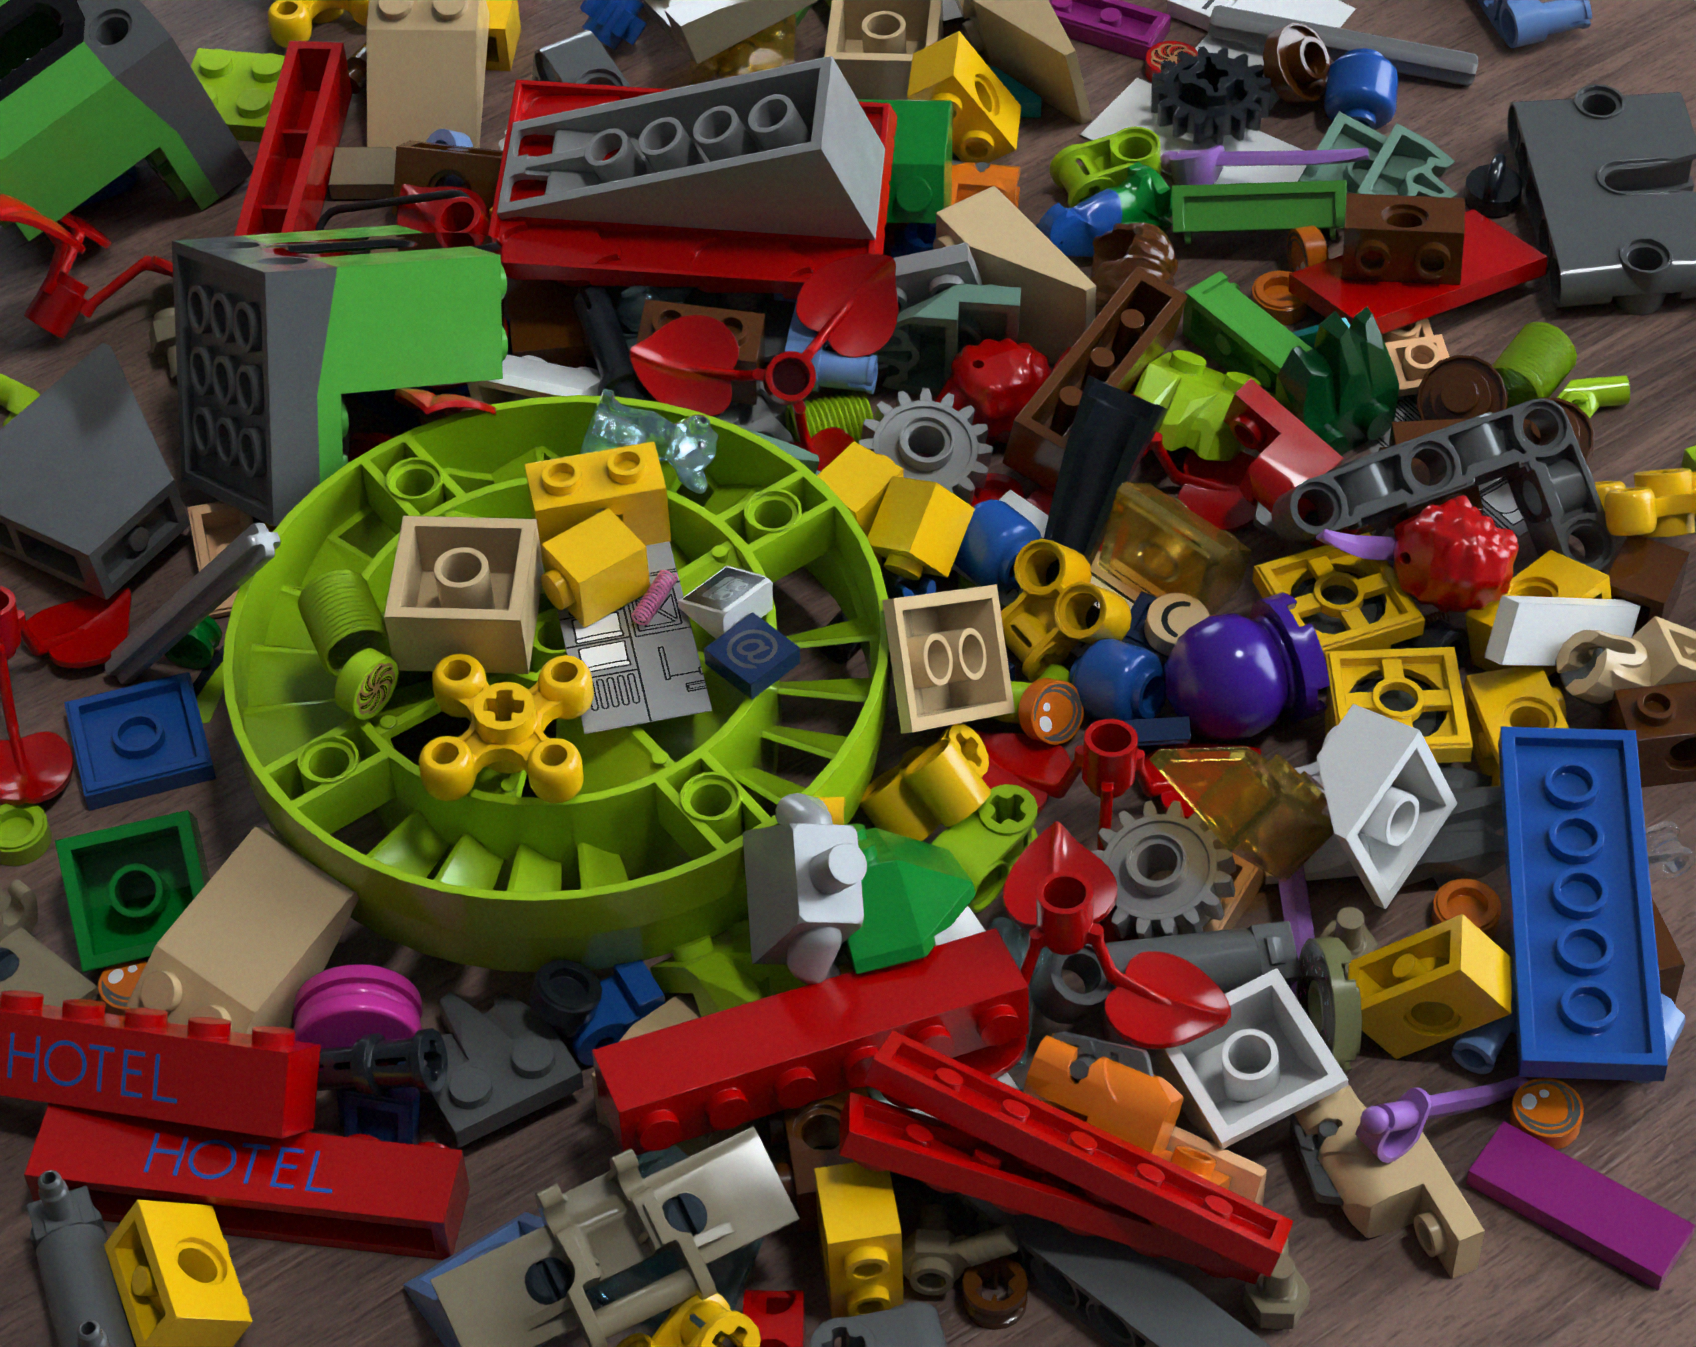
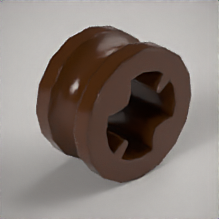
(995, 1313)

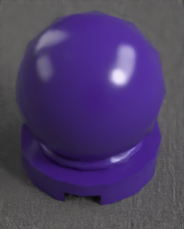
(1245, 672)

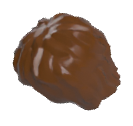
(1125, 249)

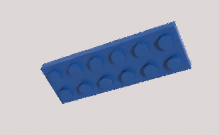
(1580, 905)

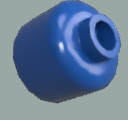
(1362, 87)
(993, 543)
(1119, 681)

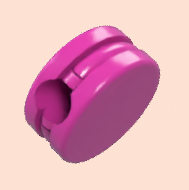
(353, 1002)

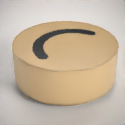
(1170, 617)

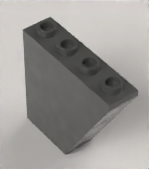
(86, 481)

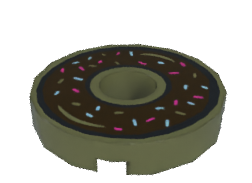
(1329, 998)

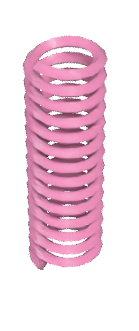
(652, 608)

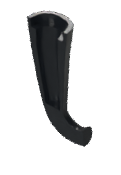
(1100, 455)

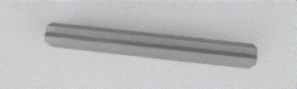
(1406, 56)
(193, 603)

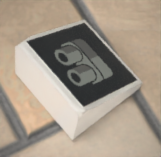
(728, 599)

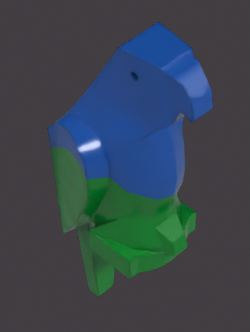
(1136, 200)

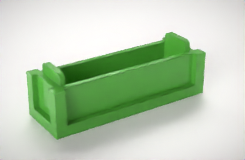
(1258, 207)
(1237, 330)

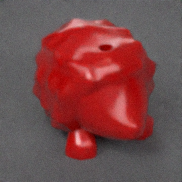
(996, 382)
(1454, 557)

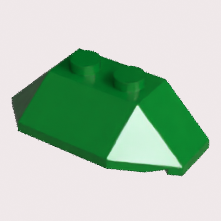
(907, 899)

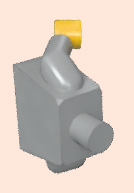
(804, 887)

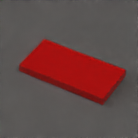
(1490, 264)

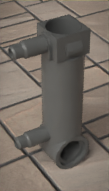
(1226, 956)
(75, 1267)

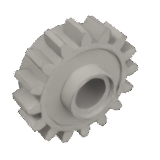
(935, 429)
(1158, 844)

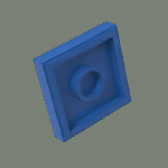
(139, 741)

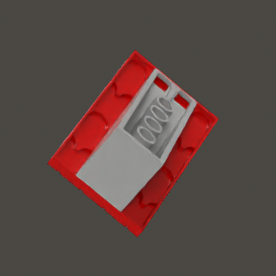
(624, 178)

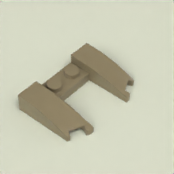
(714, 25)

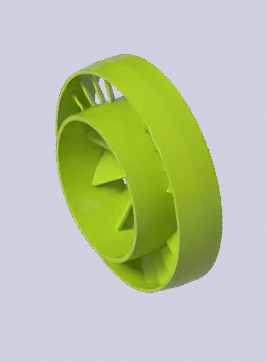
(663, 805)

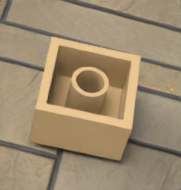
(877, 42)
(465, 591)

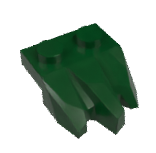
(1343, 384)

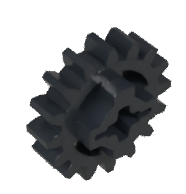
(1210, 95)

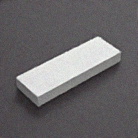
(1535, 628)

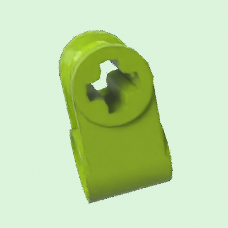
(1104, 162)
(992, 840)

